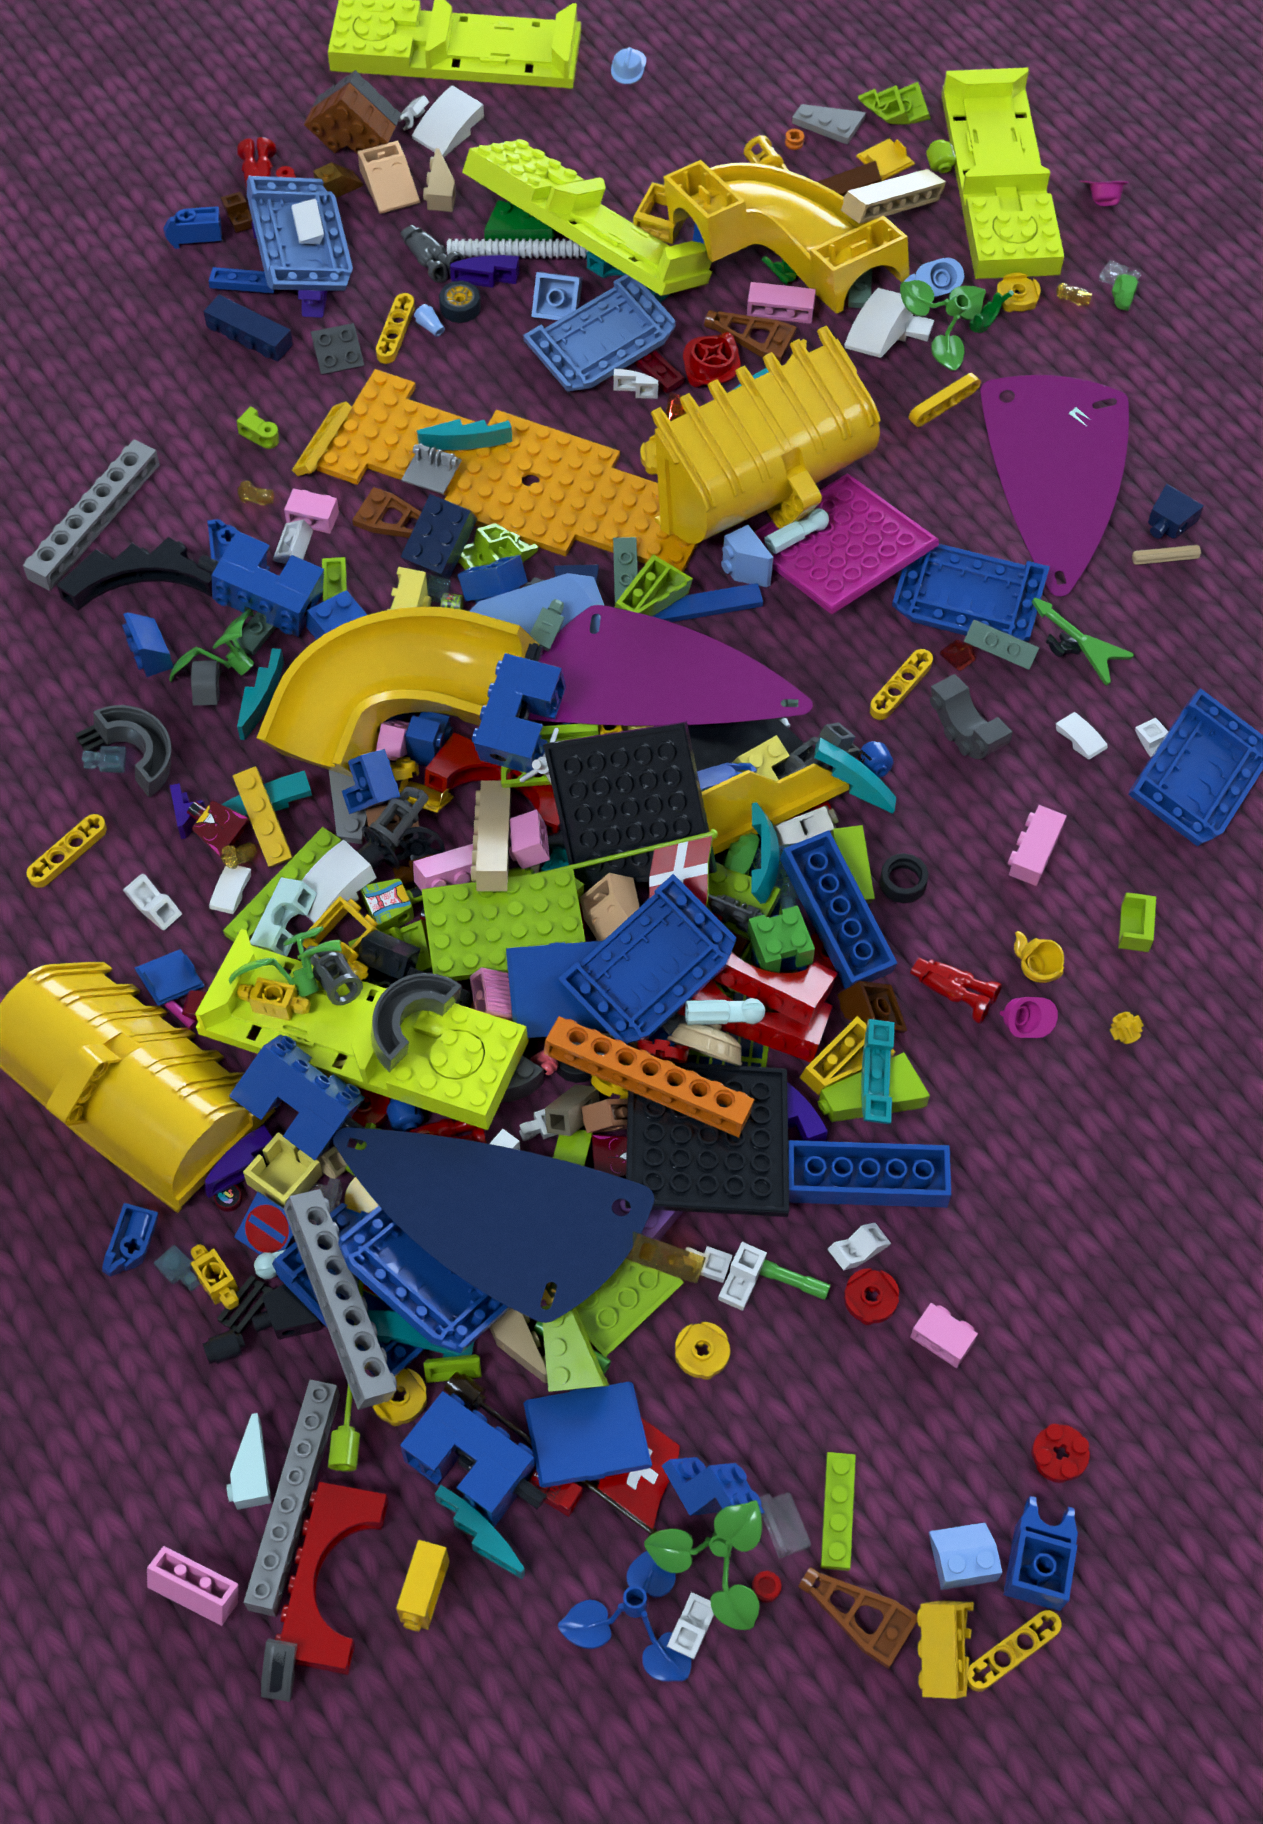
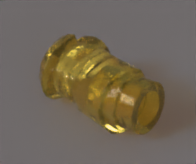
(1074, 294)
(254, 494)
(234, 856)

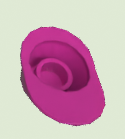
(1106, 192)
(1030, 1017)

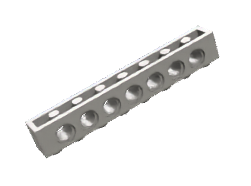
(91, 515)
(365, 1389)
(292, 1498)

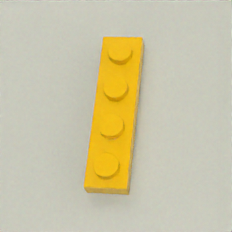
(318, 445)
(262, 817)

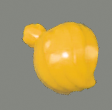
(1041, 958)

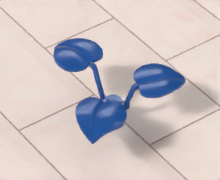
(589, 1623)

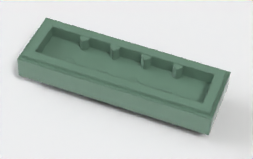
(860, 290)
(624, 563)
(255, 634)
(1001, 644)

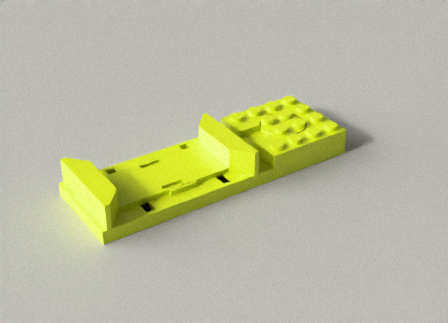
(409, 42)
(1005, 190)
(562, 197)
(452, 1063)

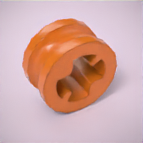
(795, 134)

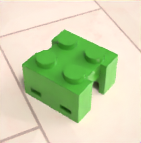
(780, 938)

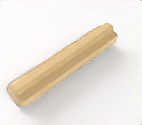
(1166, 554)

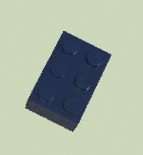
(439, 537)

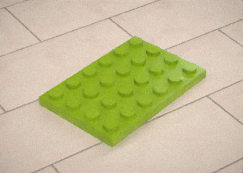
(475, 927)

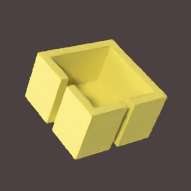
(284, 1173)

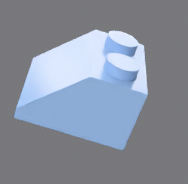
(555, 295)
(747, 558)
(965, 1556)

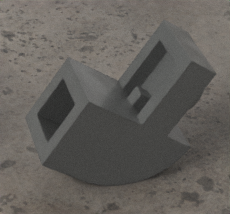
(205, 682)
(840, 737)

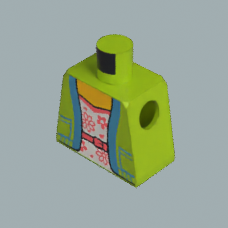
(390, 903)

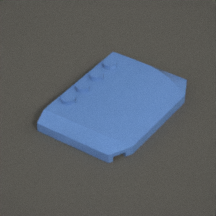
(284, 259)
(602, 335)
(524, 604)

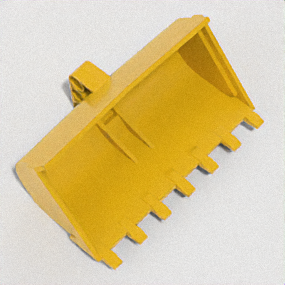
(763, 442)
(122, 1077)

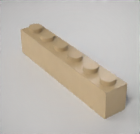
(892, 196)
(491, 837)

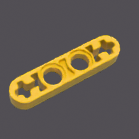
(395, 328)
(944, 400)
(901, 684)
(63, 847)
(1015, 1653)

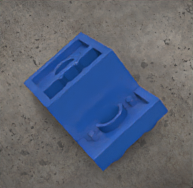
(709, 1488)

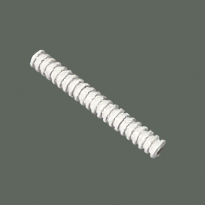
(517, 248)

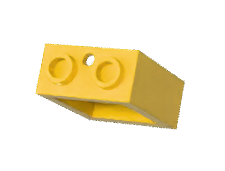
(658, 227)
(332, 917)
(422, 1585)

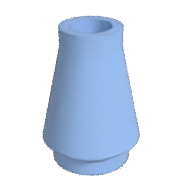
(428, 319)

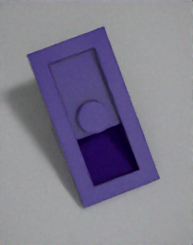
(313, 302)
(181, 806)

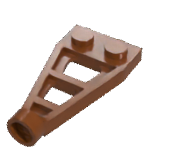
(778, 340)
(375, 508)
(890, 1634)

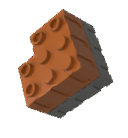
(352, 116)

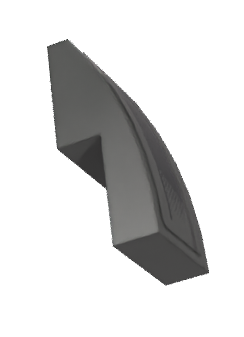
(278, 1670)

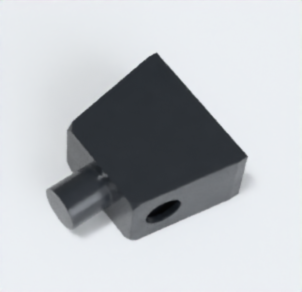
(286, 1314)

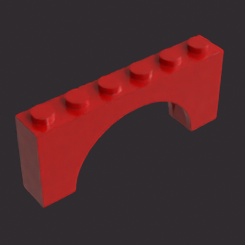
(460, 763)
(792, 994)
(775, 1028)
(335, 1515)

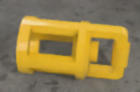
(767, 156)

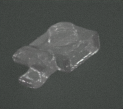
(1115, 269)

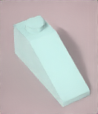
(249, 1473)

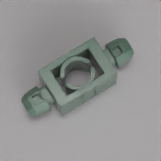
(548, 624)

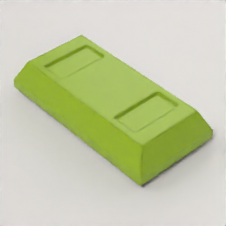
(443, 1368)

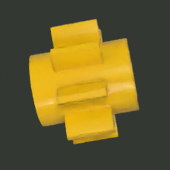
(1126, 1027)

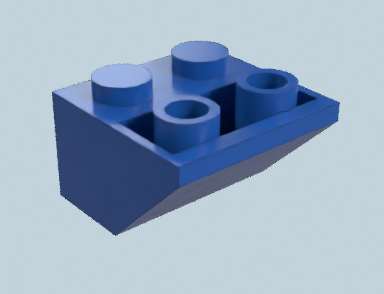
(146, 644)

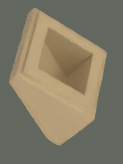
(332, 1163)

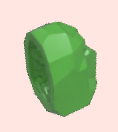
(1124, 291)
(742, 853)

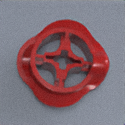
(711, 359)

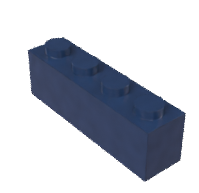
(248, 328)

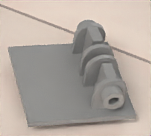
(431, 468)

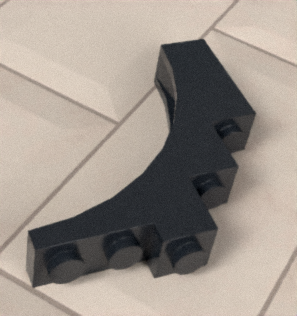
(134, 565)

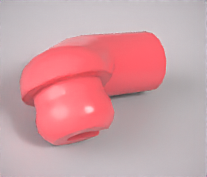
(546, 1062)

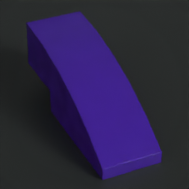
(486, 270)
(804, 1117)
(231, 1165)

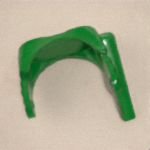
(781, 270)
(989, 313)

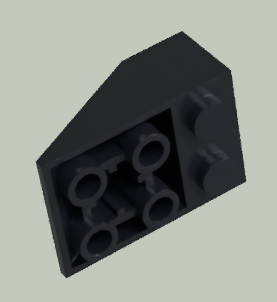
(386, 958)

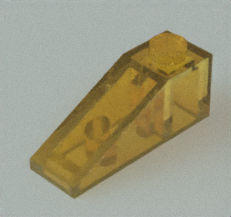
(666, 1257)

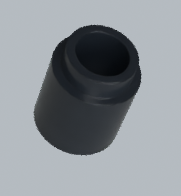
(224, 1347)

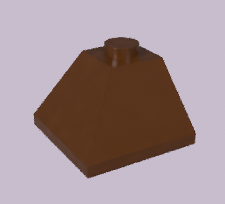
(871, 1001)

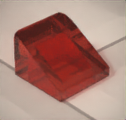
(674, 406)
(959, 654)

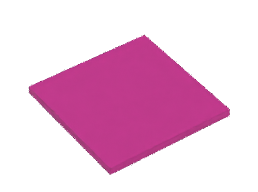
(857, 549)

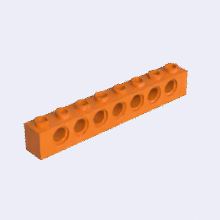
(655, 1087)

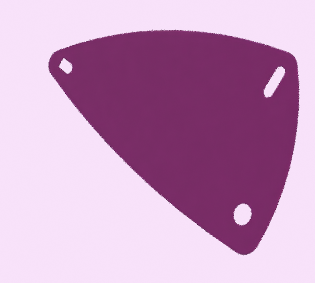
(1055, 468)
(659, 675)

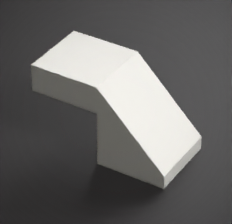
(151, 903)
(859, 1247)
(742, 1276)

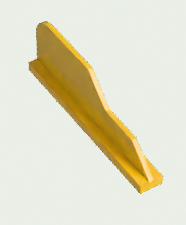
(730, 802)

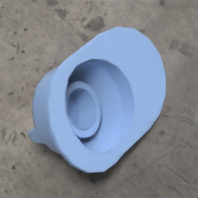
(628, 66)
(941, 275)

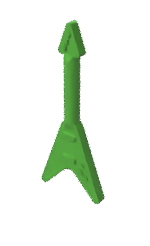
(1094, 649)

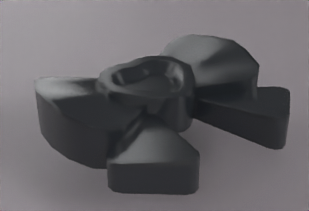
(1066, 646)

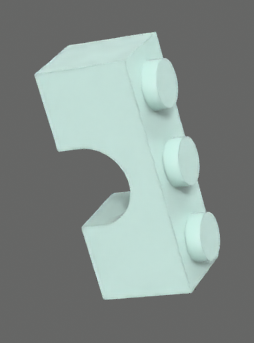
(288, 900)

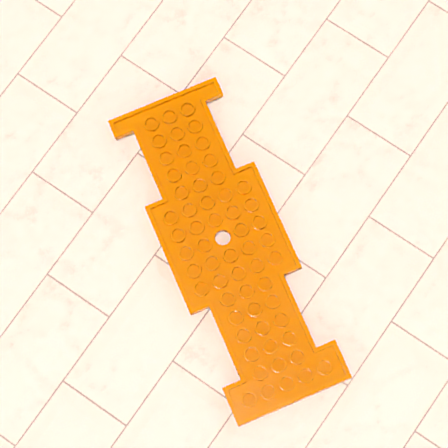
(577, 487)

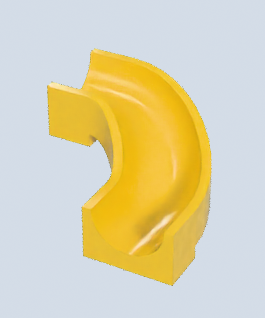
(789, 215)
(384, 668)

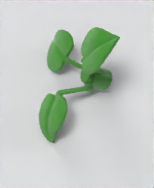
(962, 302)
(236, 657)
(303, 977)
(733, 1526)

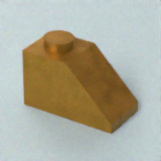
(337, 179)

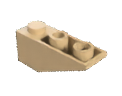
(441, 185)
(518, 1342)

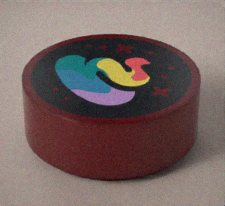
(228, 1199)

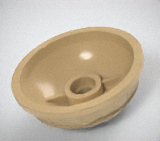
(708, 1041)

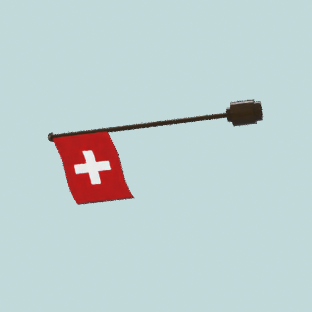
(631, 1493)

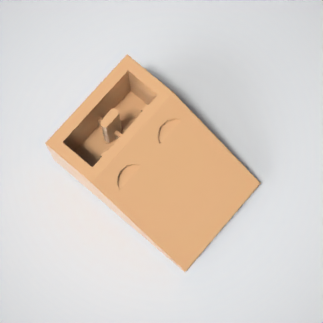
(388, 177)
(609, 904)

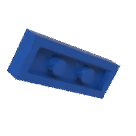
(239, 280)

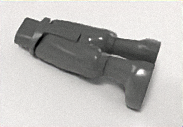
(427, 250)

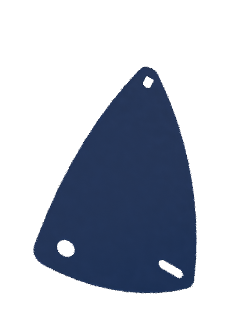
(502, 1214)

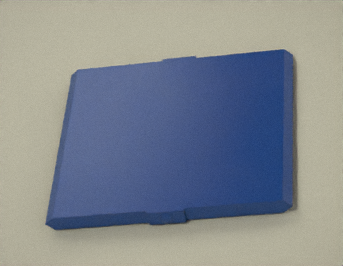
(535, 986)
(587, 1434)

